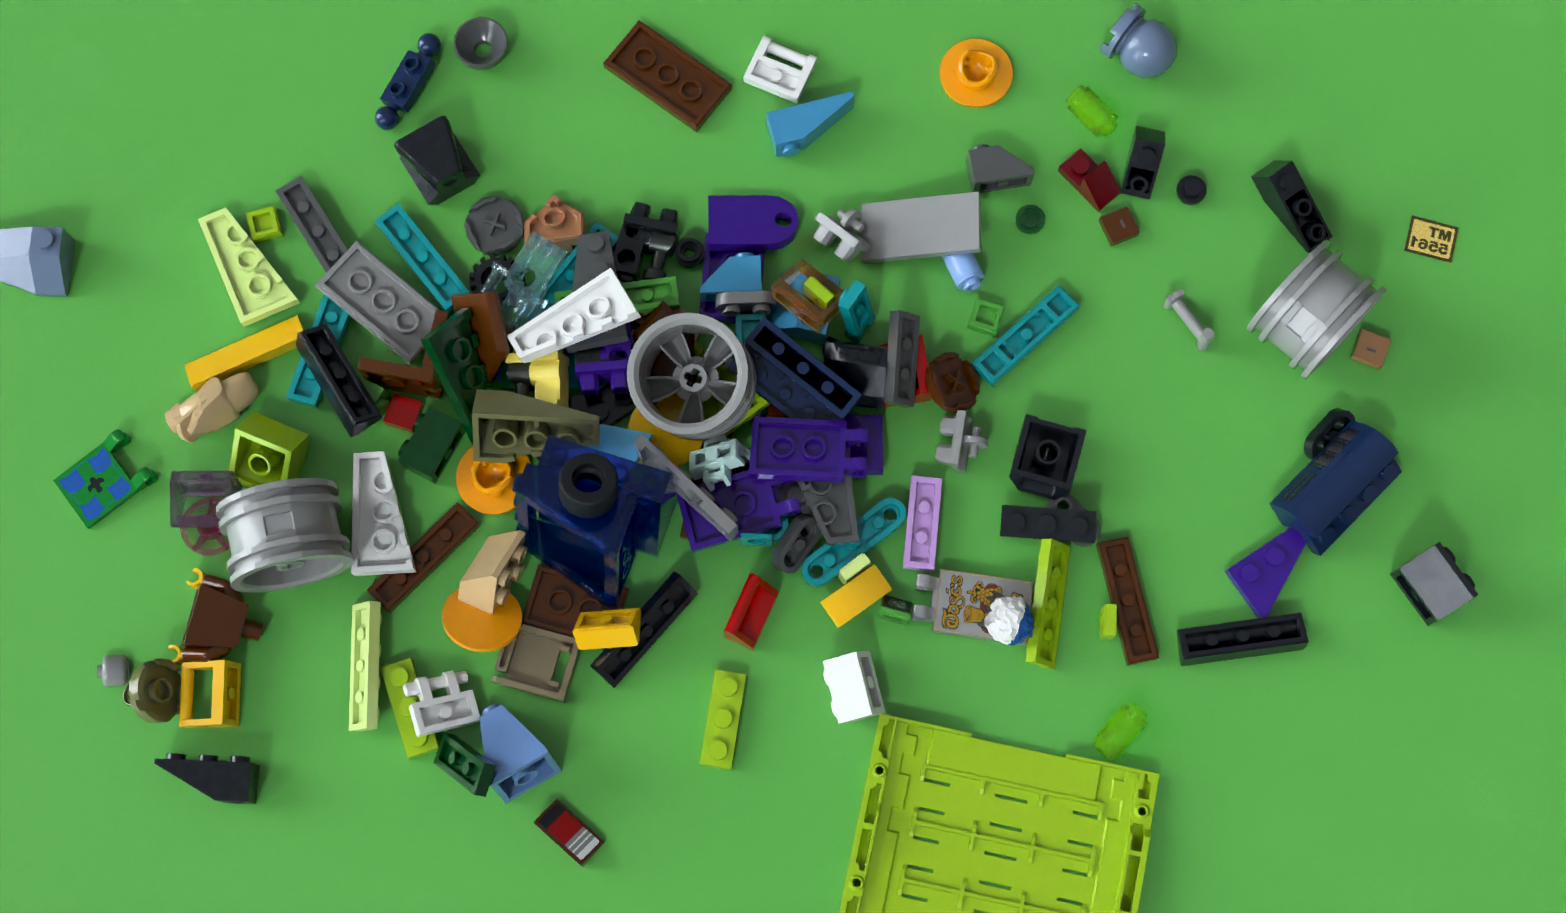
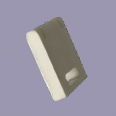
(532, 663)

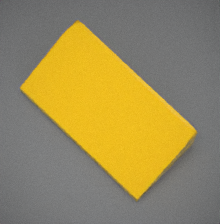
(608, 629)

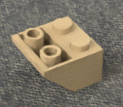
(493, 571)

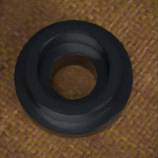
(689, 244)

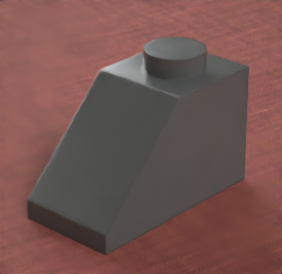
(996, 169)

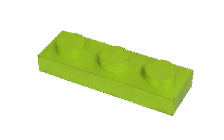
(395, 677)
(723, 720)

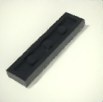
(656, 617)

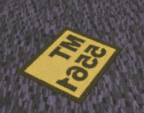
(1431, 239)

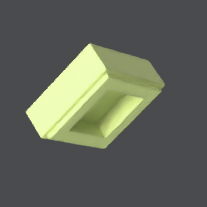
(854, 568)

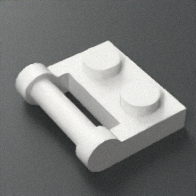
(776, 76)

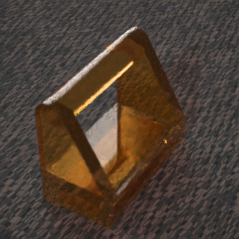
(799, 304)

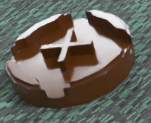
(952, 382)

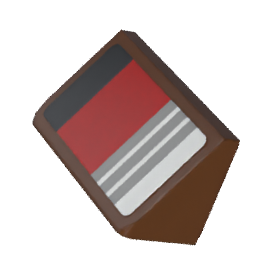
(569, 832)

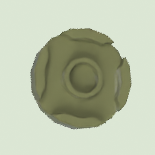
(154, 690)

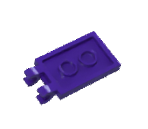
(806, 450)
(753, 503)

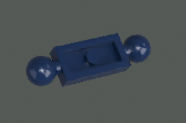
(408, 81)

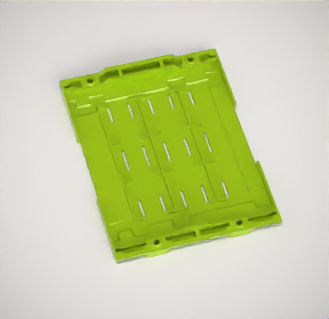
(976, 773)

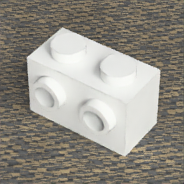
(853, 686)

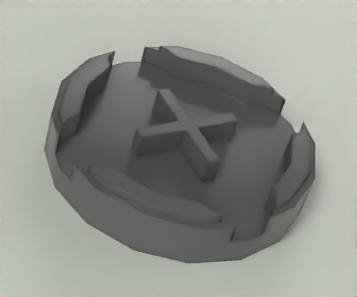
(494, 225)

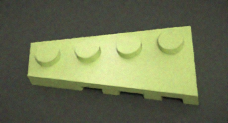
(247, 274)

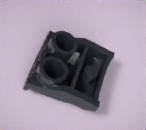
(861, 367)

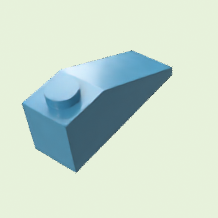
(802, 124)

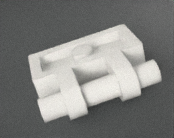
(443, 712)

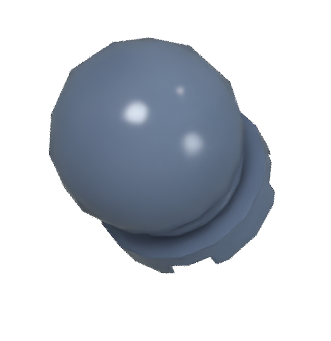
(1143, 45)

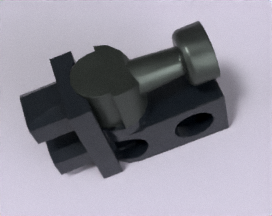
(645, 236)

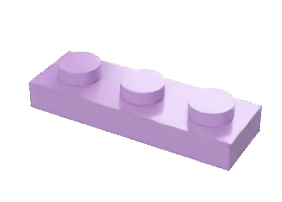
(922, 523)

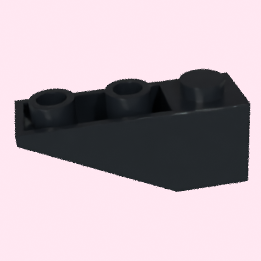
(1292, 203)
(219, 780)

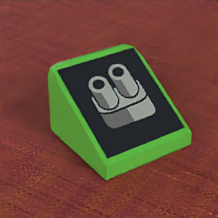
(895, 609)

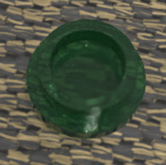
(1030, 219)

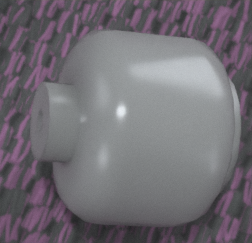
(114, 670)

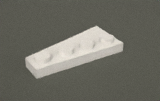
(581, 315)

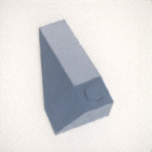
(37, 259)

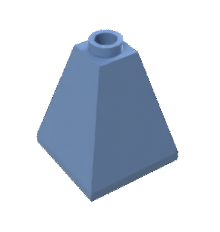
(518, 755)

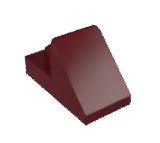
(1090, 180)

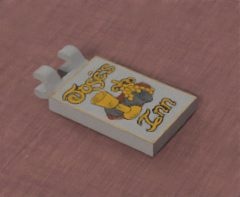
(965, 600)

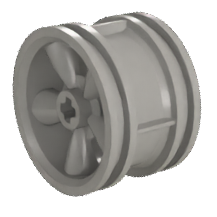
(669, 335)

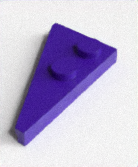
(1265, 571)

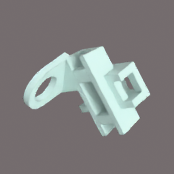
(718, 454)

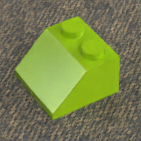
(266, 451)

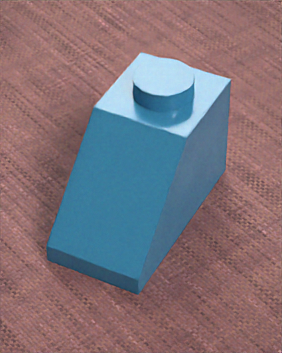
(735, 274)

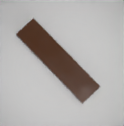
(428, 555)
(1126, 592)

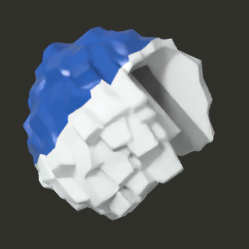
(1009, 620)

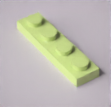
(365, 666)

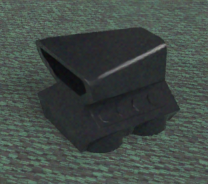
(436, 161)

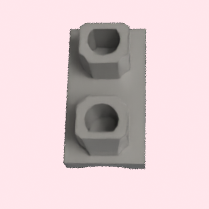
(831, 228)
(964, 444)

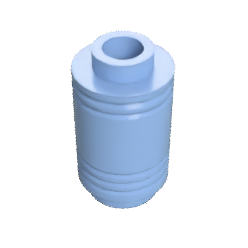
(964, 271)

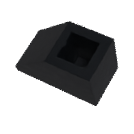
(1143, 162)

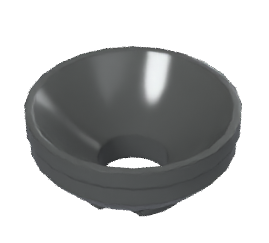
(478, 32)

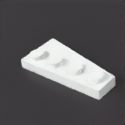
(378, 526)

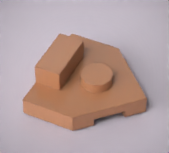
(557, 224)

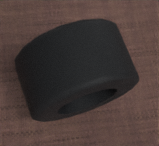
(588, 467)

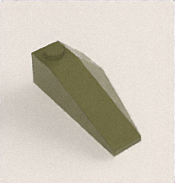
(518, 425)

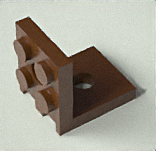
(406, 378)

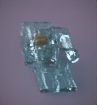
(524, 301)

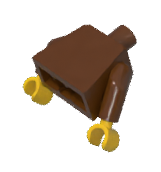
(214, 621)

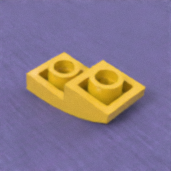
(856, 595)

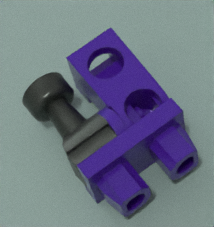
(604, 365)

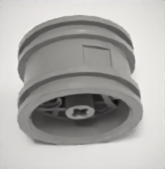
(1315, 308)
(284, 534)

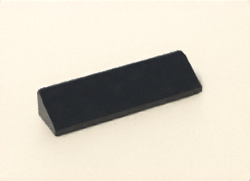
(337, 379)
(1241, 639)

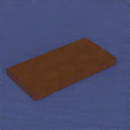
(667, 76)

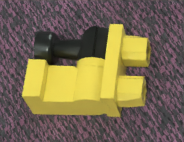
(546, 374)

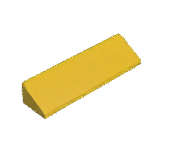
(245, 353)

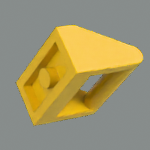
(225, 694)

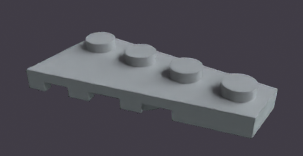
(697, 498)

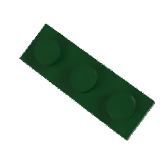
(465, 764)

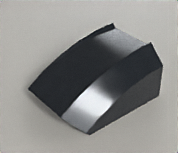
(1046, 457)

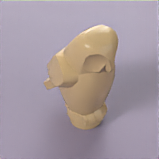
(212, 406)

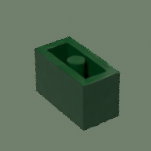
(431, 444)

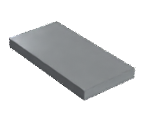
(922, 227)
(379, 301)

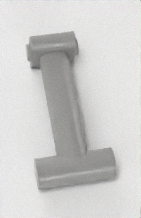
(1203, 335)

